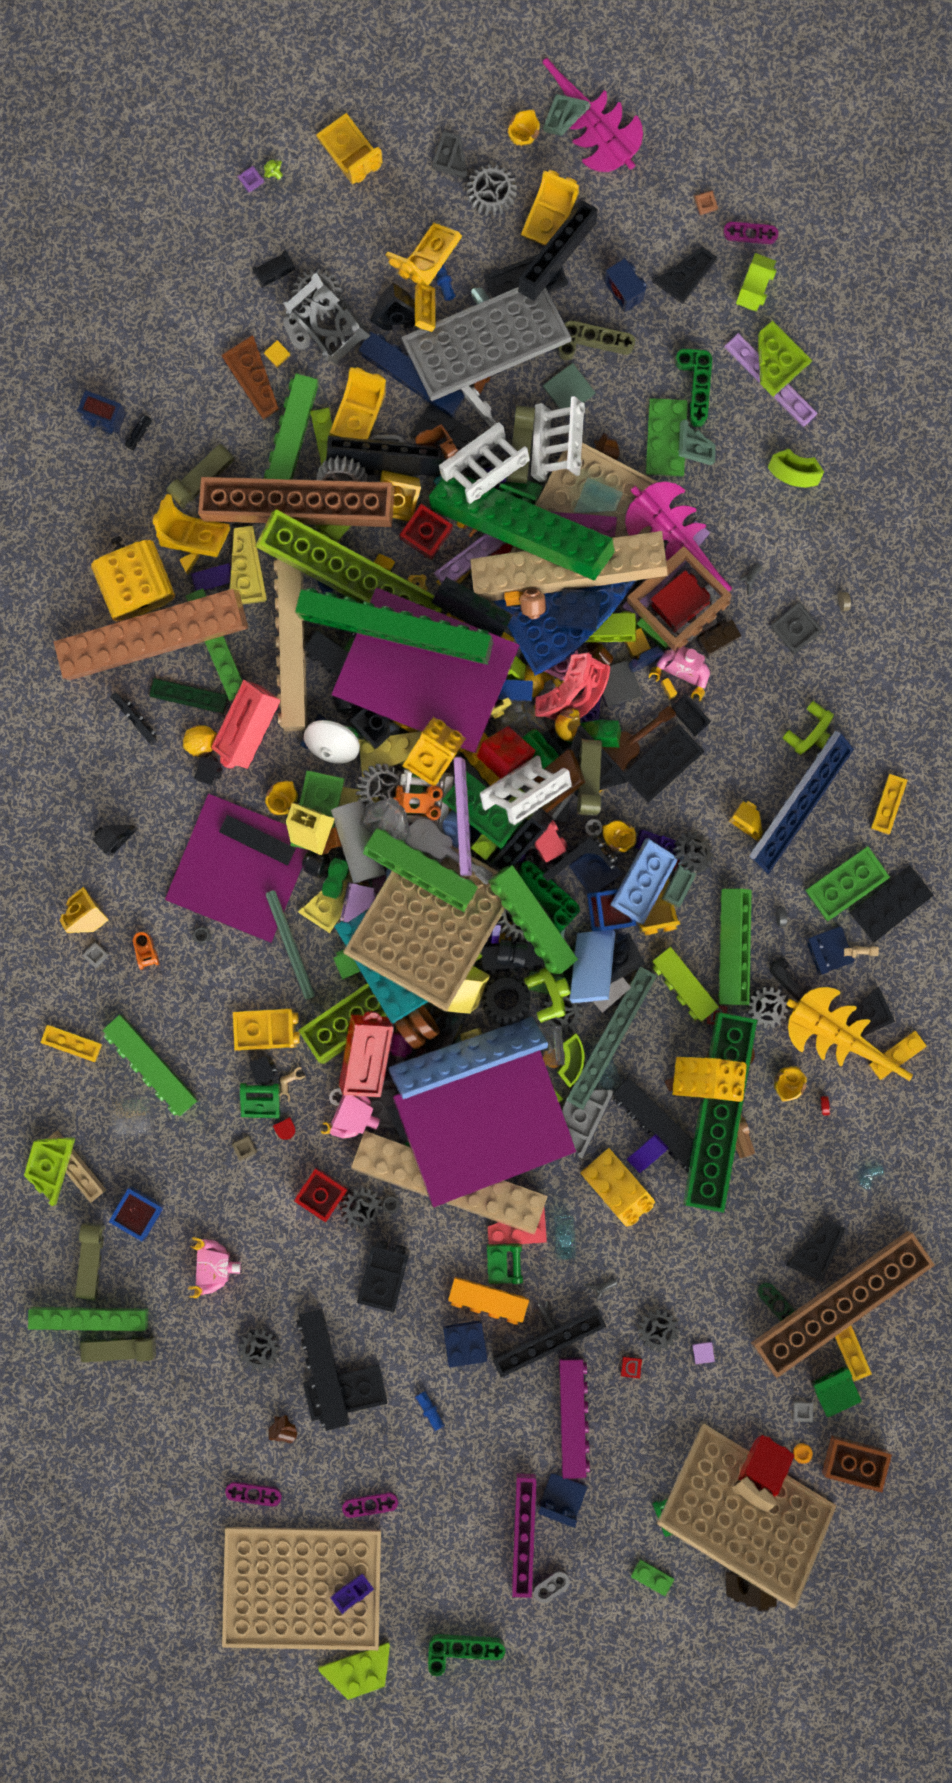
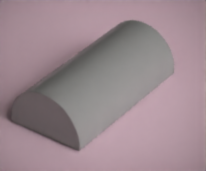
(353, 841)

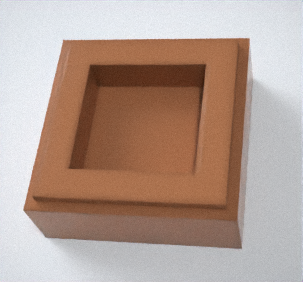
(706, 202)

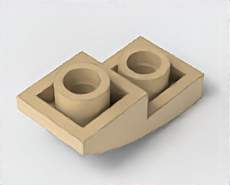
(762, 1499)

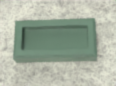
(678, 886)

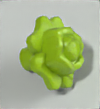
(272, 168)

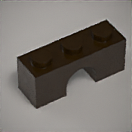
(748, 1593)

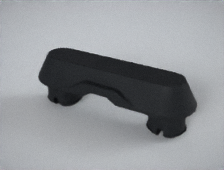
(778, 971)

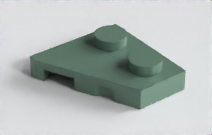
(564, 114)
(695, 446)

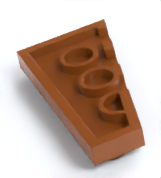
(250, 373)

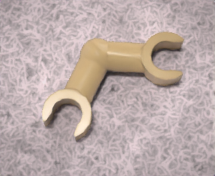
(871, 950)
(284, 1080)

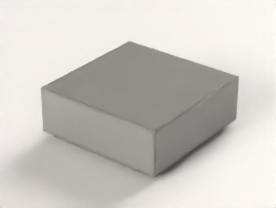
(95, 954)
(802, 1411)

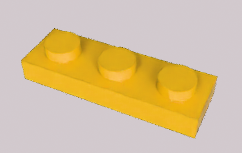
(425, 307)
(889, 804)
(71, 1043)
(900, 1053)
(853, 1354)

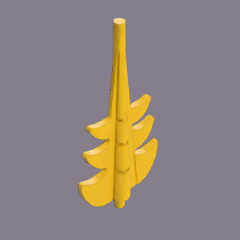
(813, 1017)

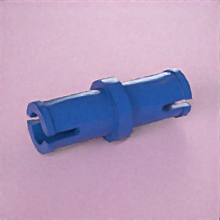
(444, 282)
(430, 1411)

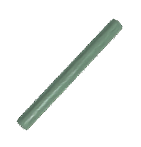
(290, 944)

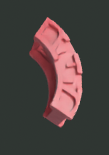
(582, 673)

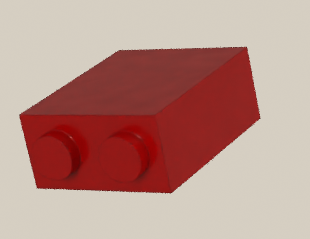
(680, 600)
(767, 1465)

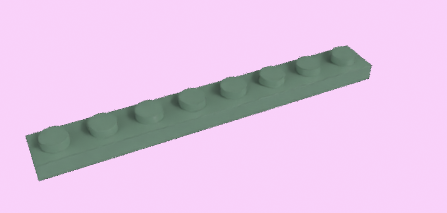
(611, 1038)

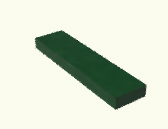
(188, 696)

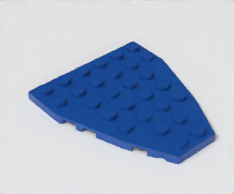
(541, 638)

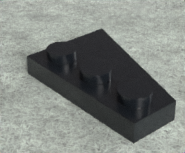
(872, 1008)

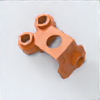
(426, 801)

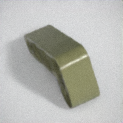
(596, 342)
(522, 437)
(210, 466)
(590, 762)
(89, 1261)
(118, 1349)

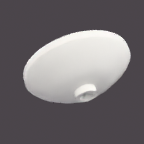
(331, 742)

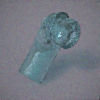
(868, 1175)

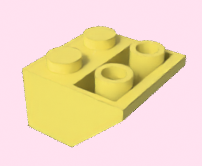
(308, 828)
(470, 992)

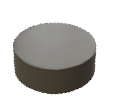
(844, 601)

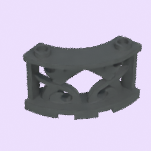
(353, 324)

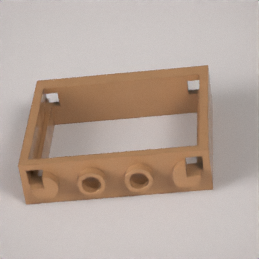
(695, 627)

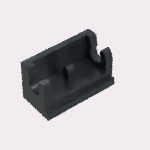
(274, 269)
(690, 714)

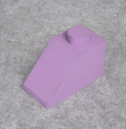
(357, 900)

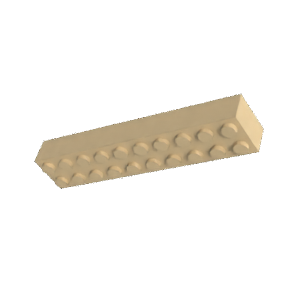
(634, 559)
(291, 646)
(498, 1202)

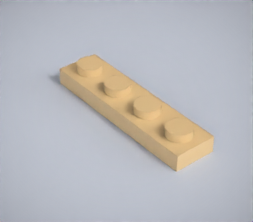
(82, 1175)

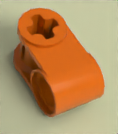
(145, 951)

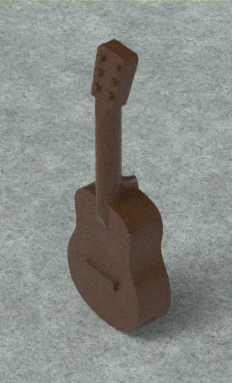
(629, 744)

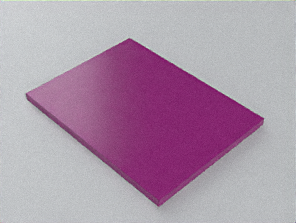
(422, 684)
(485, 1128)

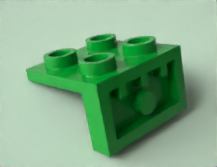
(528, 492)
(836, 1391)

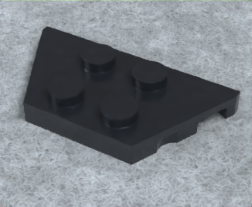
(610, 772)

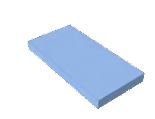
(644, 881)
(594, 966)

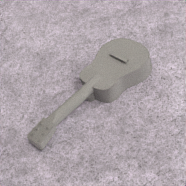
(436, 846)

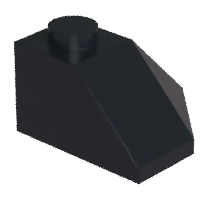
(394, 308)
(370, 726)
(113, 837)

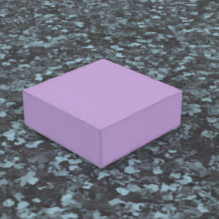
(703, 1352)

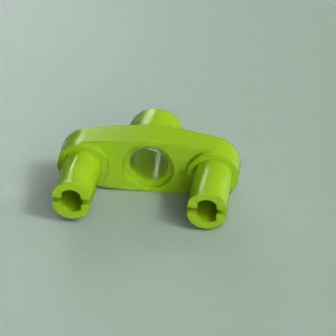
(818, 736)
(556, 989)

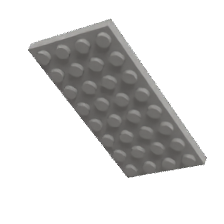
(484, 341)

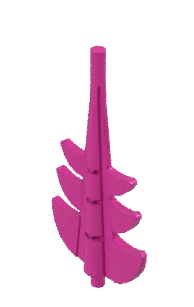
(614, 144)
(653, 510)

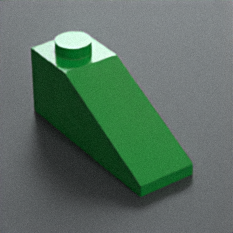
(605, 730)

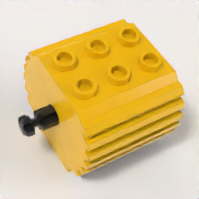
(132, 579)

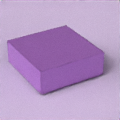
(250, 179)

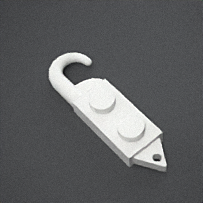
(482, 408)

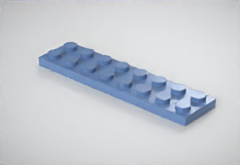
(467, 1057)

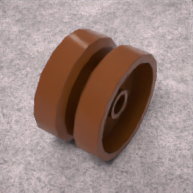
(417, 1026)

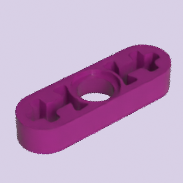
(738, 225)
(267, 1501)
(376, 1510)

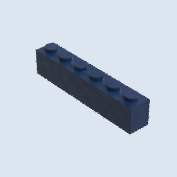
(400, 367)

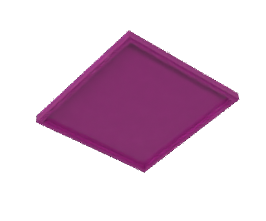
(231, 879)

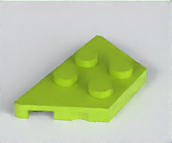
(48, 1165)
(358, 1672)

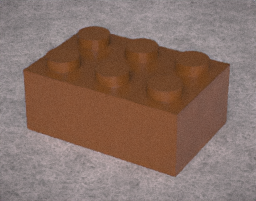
(856, 1463)

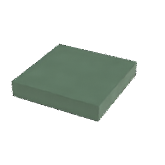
(566, 385)

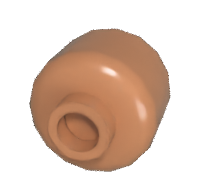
(532, 603)

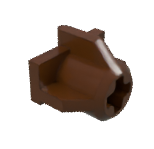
(607, 446)
(600, 653)
(283, 1430)

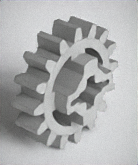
(763, 1000)

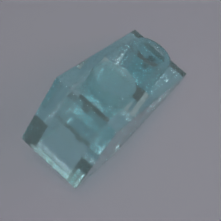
(564, 1237)

